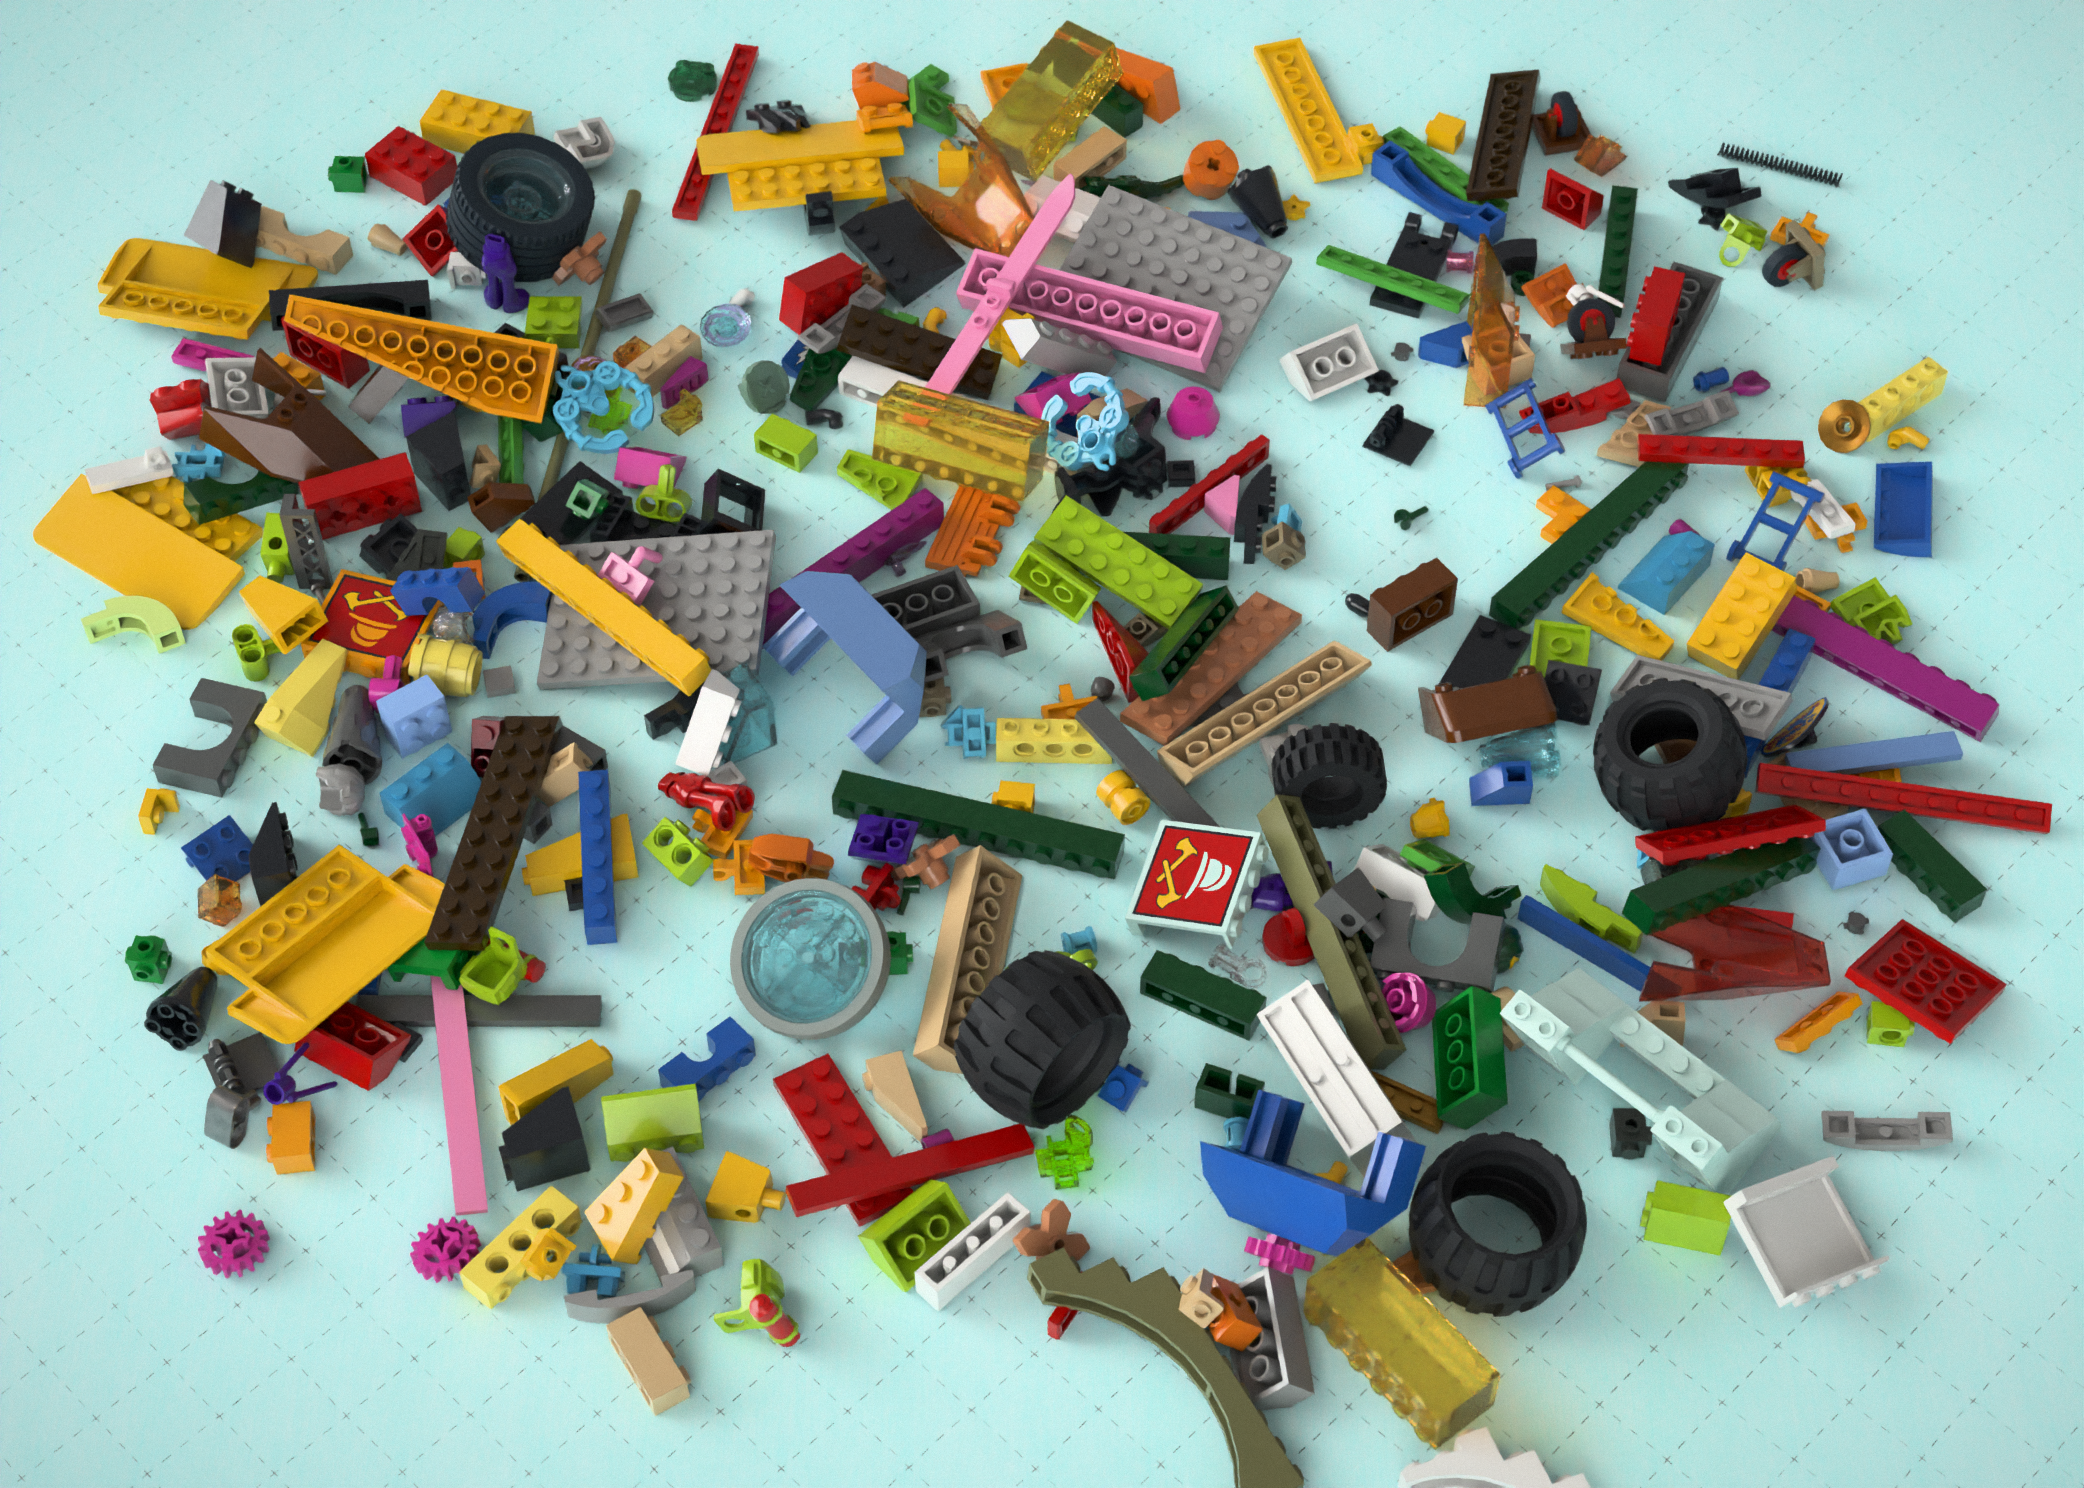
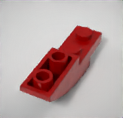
(1582, 410)

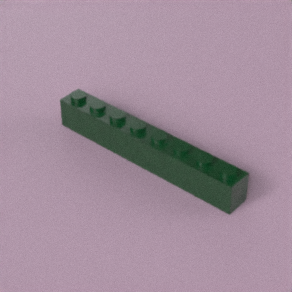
(1717, 883)

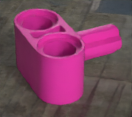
(389, 683)

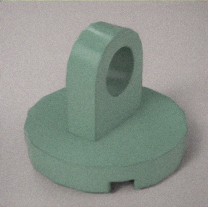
(764, 387)

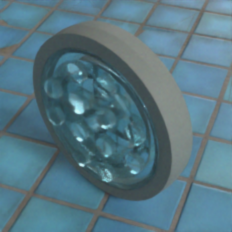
(810, 959)

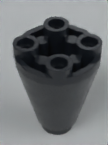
(1260, 199)
(183, 1009)

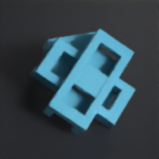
(189, 469)
(974, 731)

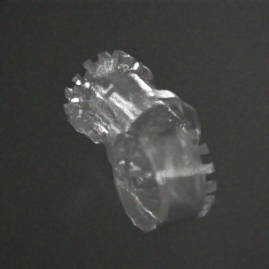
(1237, 966)

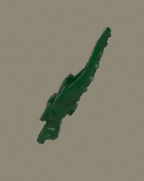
(1130, 183)

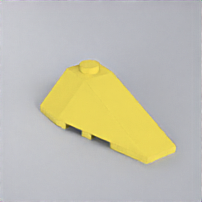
(303, 703)

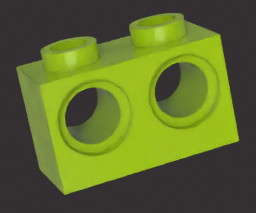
(676, 853)

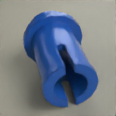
(1704, 381)

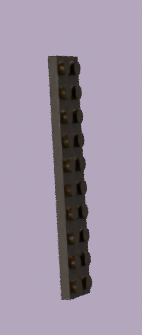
(493, 834)

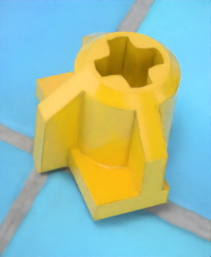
(1430, 820)

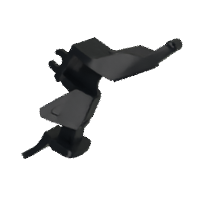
(1137, 473)

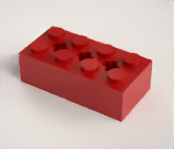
(362, 495)

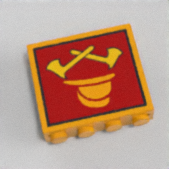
(369, 624)

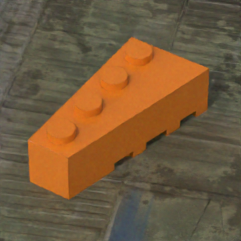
(1150, 84)

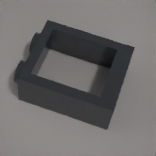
(745, 494)

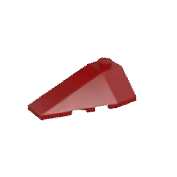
(1120, 646)

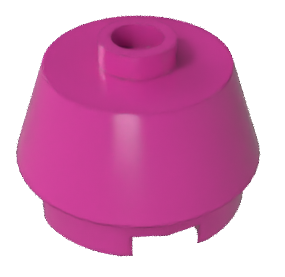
(1193, 413)
(1409, 1001)

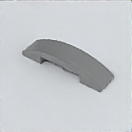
(826, 336)
(1694, 416)
(1887, 1134)
(587, 1308)

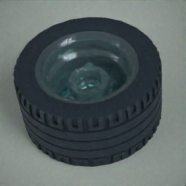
(528, 195)

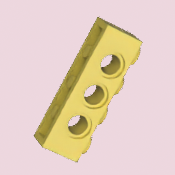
(1904, 395)
(1047, 742)
(502, 1253)

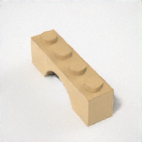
(325, 250)

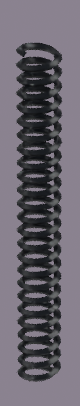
(1799, 172)

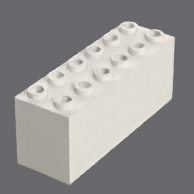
(1332, 1073)

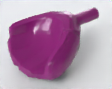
(1749, 384)

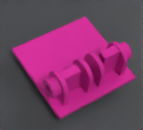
(420, 841)

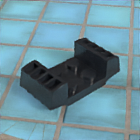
(622, 523)

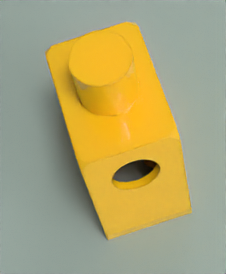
(742, 1191)

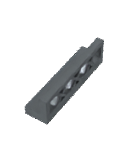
(298, 546)

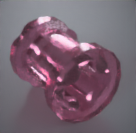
(1459, 261)

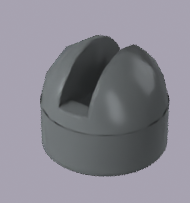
(1102, 688)

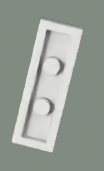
(131, 471)

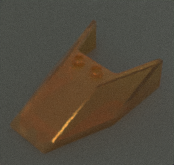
(988, 206)
(1493, 329)

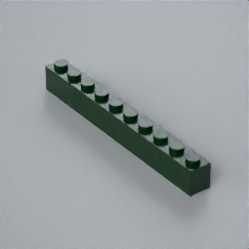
(1586, 542)
(983, 824)

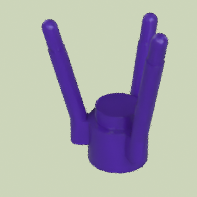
(283, 1086)

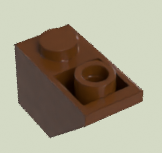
(499, 503)

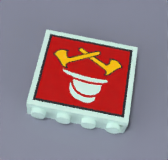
(1198, 880)

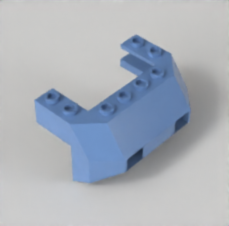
(844, 611)

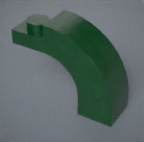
(1458, 898)

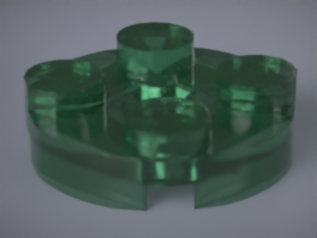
(704, 80)

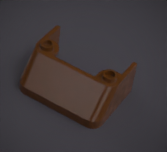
(1487, 708)

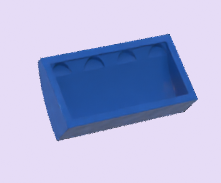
(1904, 508)

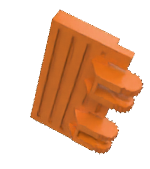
(970, 531)

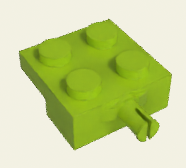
(555, 320)

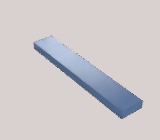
(1879, 754)

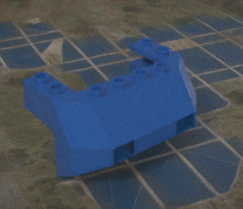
(1300, 1206)

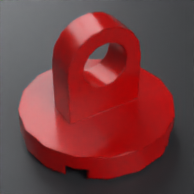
(1286, 939)

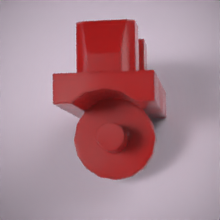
(881, 889)

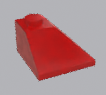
(1571, 200)
(431, 241)

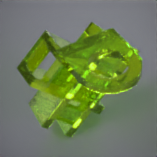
(612, 420)
(1076, 1145)

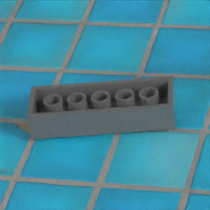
(1697, 303)

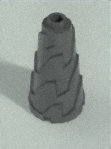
(355, 735)

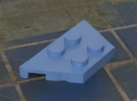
(1231, 222)

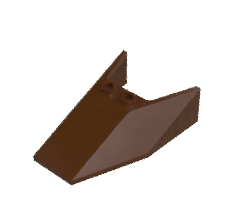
(294, 441)

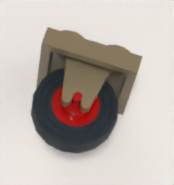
(1796, 259)

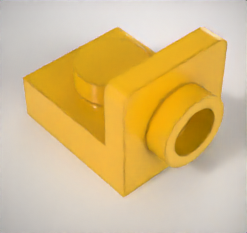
(153, 808)

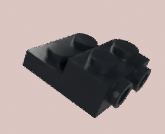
(386, 546)

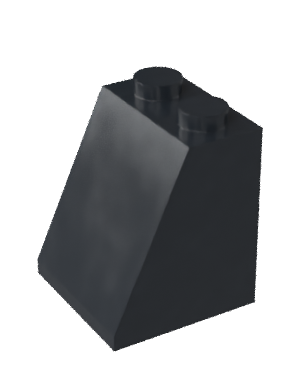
(227, 222)
(440, 461)
(545, 1144)

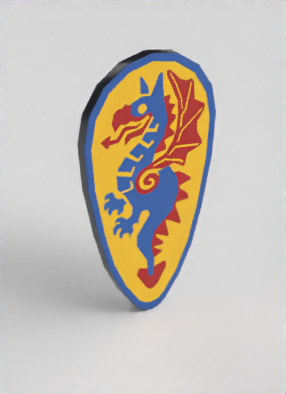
(1798, 731)

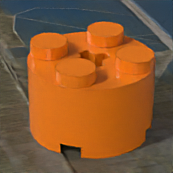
(1210, 169)

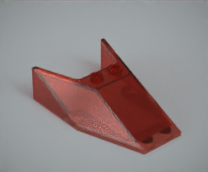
(1736, 958)

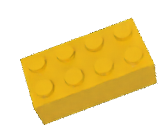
(462, 120)
(1741, 616)

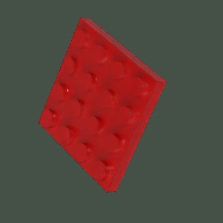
(1925, 981)

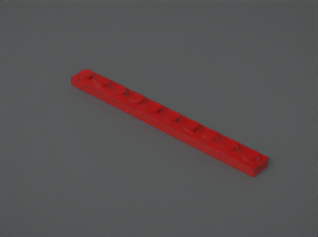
(719, 120)
(1900, 796)

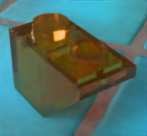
(1600, 154)

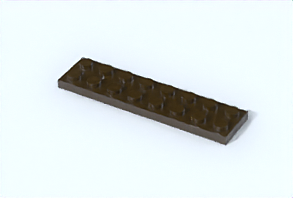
(1503, 135)

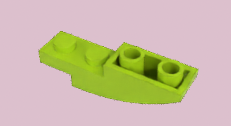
(1579, 905)

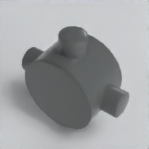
(1402, 351)
(1856, 923)

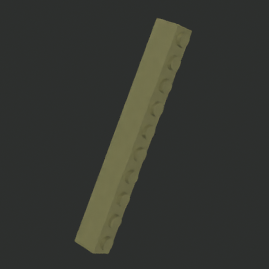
(1338, 956)

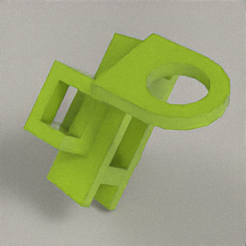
(1741, 235)

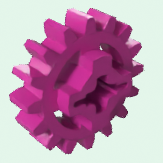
(233, 1244)
(445, 1249)
(1279, 1254)

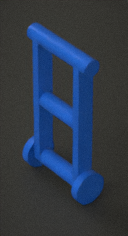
(1553, 444)
(1738, 548)

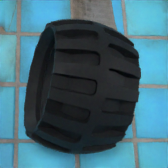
(1041, 1039)
(1517, 1173)

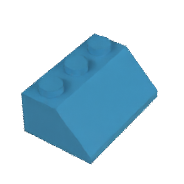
(1668, 570)
(439, 787)

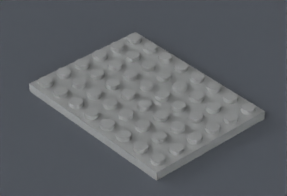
(1183, 261)
(703, 588)

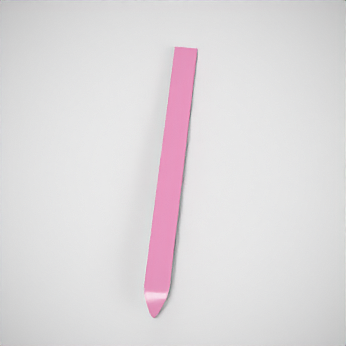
(1004, 288)
(459, 1099)

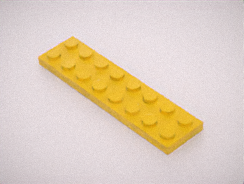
(1308, 110)

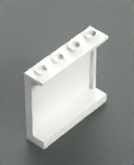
(1802, 1234)

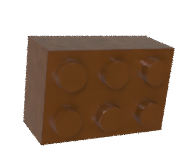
(1411, 604)

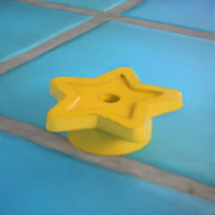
(1295, 208)

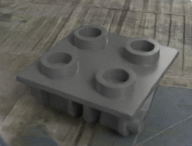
(242, 1064)

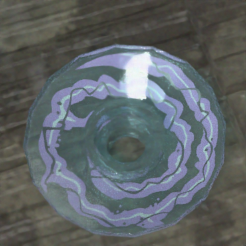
(722, 318)

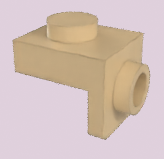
(485, 467)
(1197, 1301)

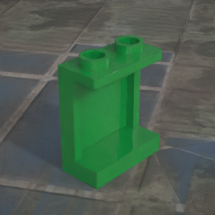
(437, 963)

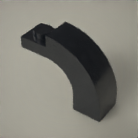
(819, 213)
(1517, 255)
(672, 714)

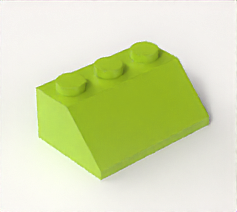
(1054, 581)
(652, 1121)
(914, 1232)

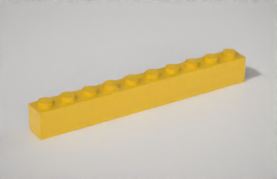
(605, 607)

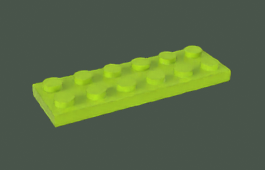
(1118, 562)

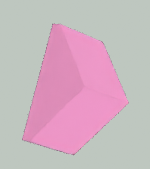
(1222, 503)

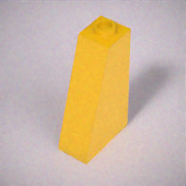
(283, 612)
(563, 860)
(578, 1068)

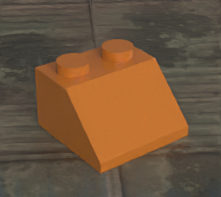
(878, 85)

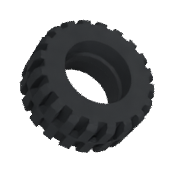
(1335, 751)

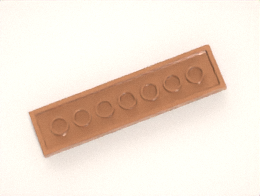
(1238, 647)

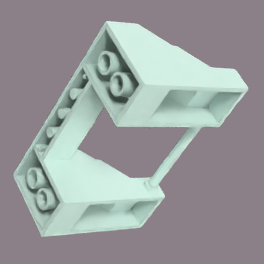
(1577, 1020)

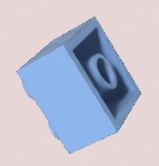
(414, 716)
(1851, 850)

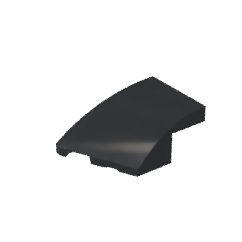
(1715, 188)

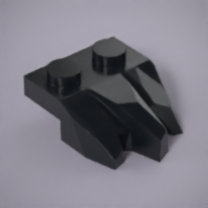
(780, 117)

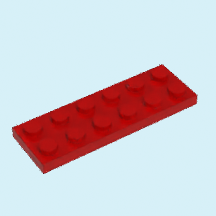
(1730, 833)
(836, 1128)

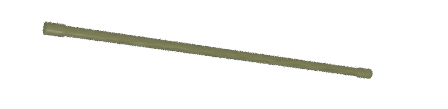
(560, 446)

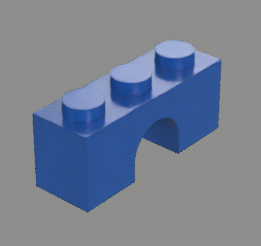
(421, 590)
(730, 1049)

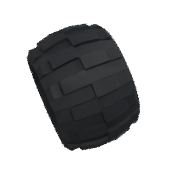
(1676, 792)

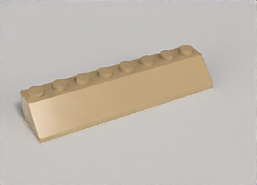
(1261, 712)
(968, 950)

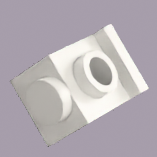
(462, 272)

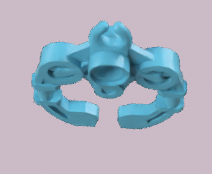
(593, 399)
(1094, 437)

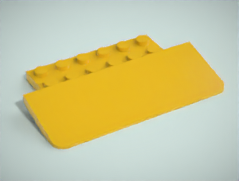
(787, 165)
(194, 287)
(149, 545)
(323, 941)

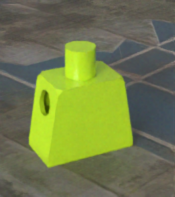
(275, 549)

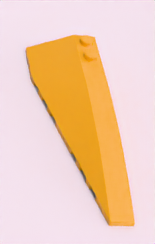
(474, 366)

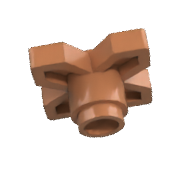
(582, 262)
(928, 862)
(1051, 1234)

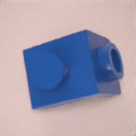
(1122, 1086)

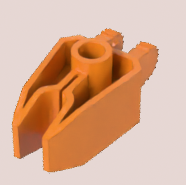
(788, 858)

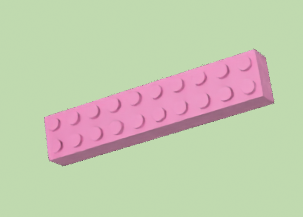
(1103, 312)

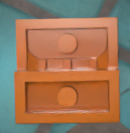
(1549, 294)

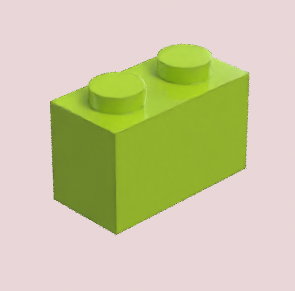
(786, 443)

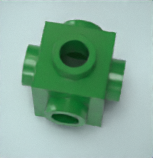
(149, 959)

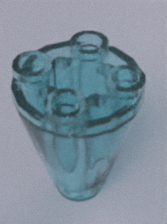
(1527, 744)

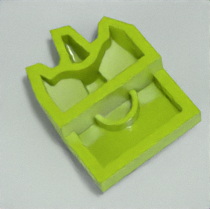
(1873, 610)

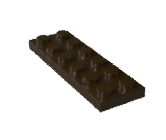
(912, 350)

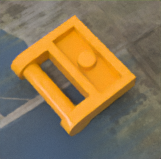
(884, 117)

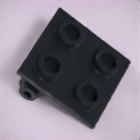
(1398, 437)
(1573, 690)

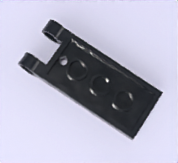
(1416, 255)
(558, 520)
(1487, 654)

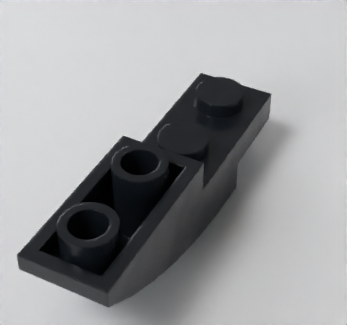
(1254, 511)

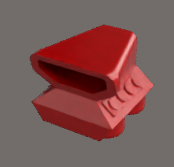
(181, 408)

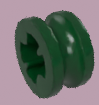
(1518, 279)

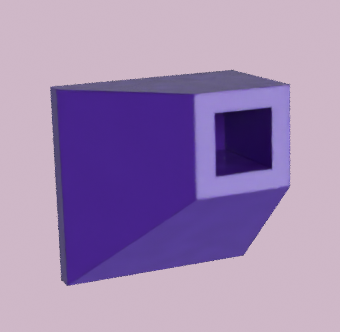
(420, 413)
(882, 839)

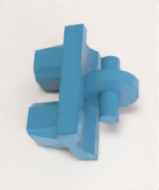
(607, 1276)

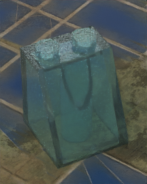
(755, 722)

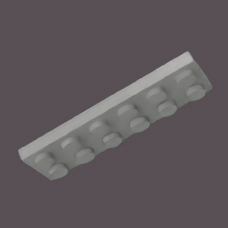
(1753, 705)

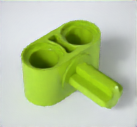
(664, 495)
(253, 652)

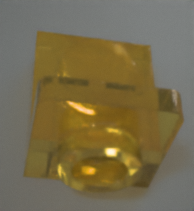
(684, 414)

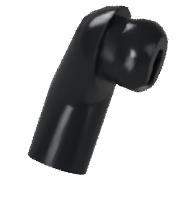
(824, 415)
(1357, 604)

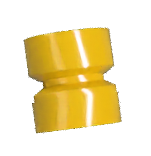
(1123, 797)

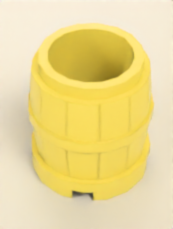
(448, 663)

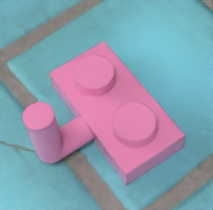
(627, 576)

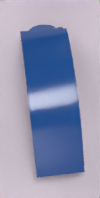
(506, 606)

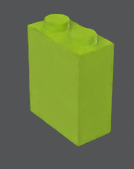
(1686, 1217)

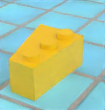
(632, 1203)

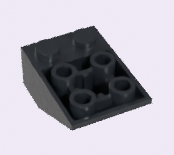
(270, 856)

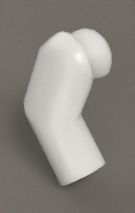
(743, 296)

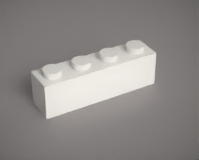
(971, 1251)

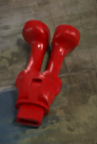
(696, 790)

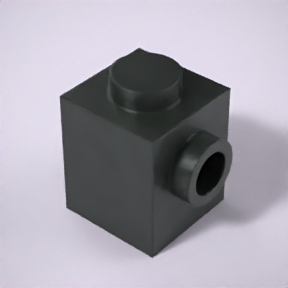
(1629, 1133)

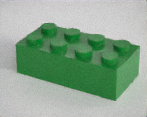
(1469, 1058)

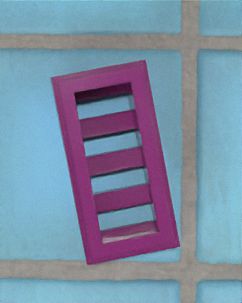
(689, 376)

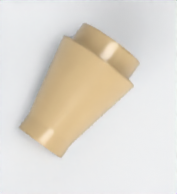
(384, 238)
(1817, 580)

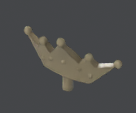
(963, 141)

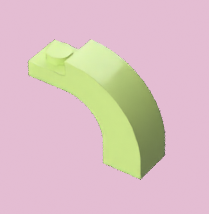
(137, 615)

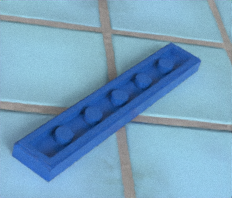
(1583, 942)

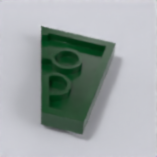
(817, 378)

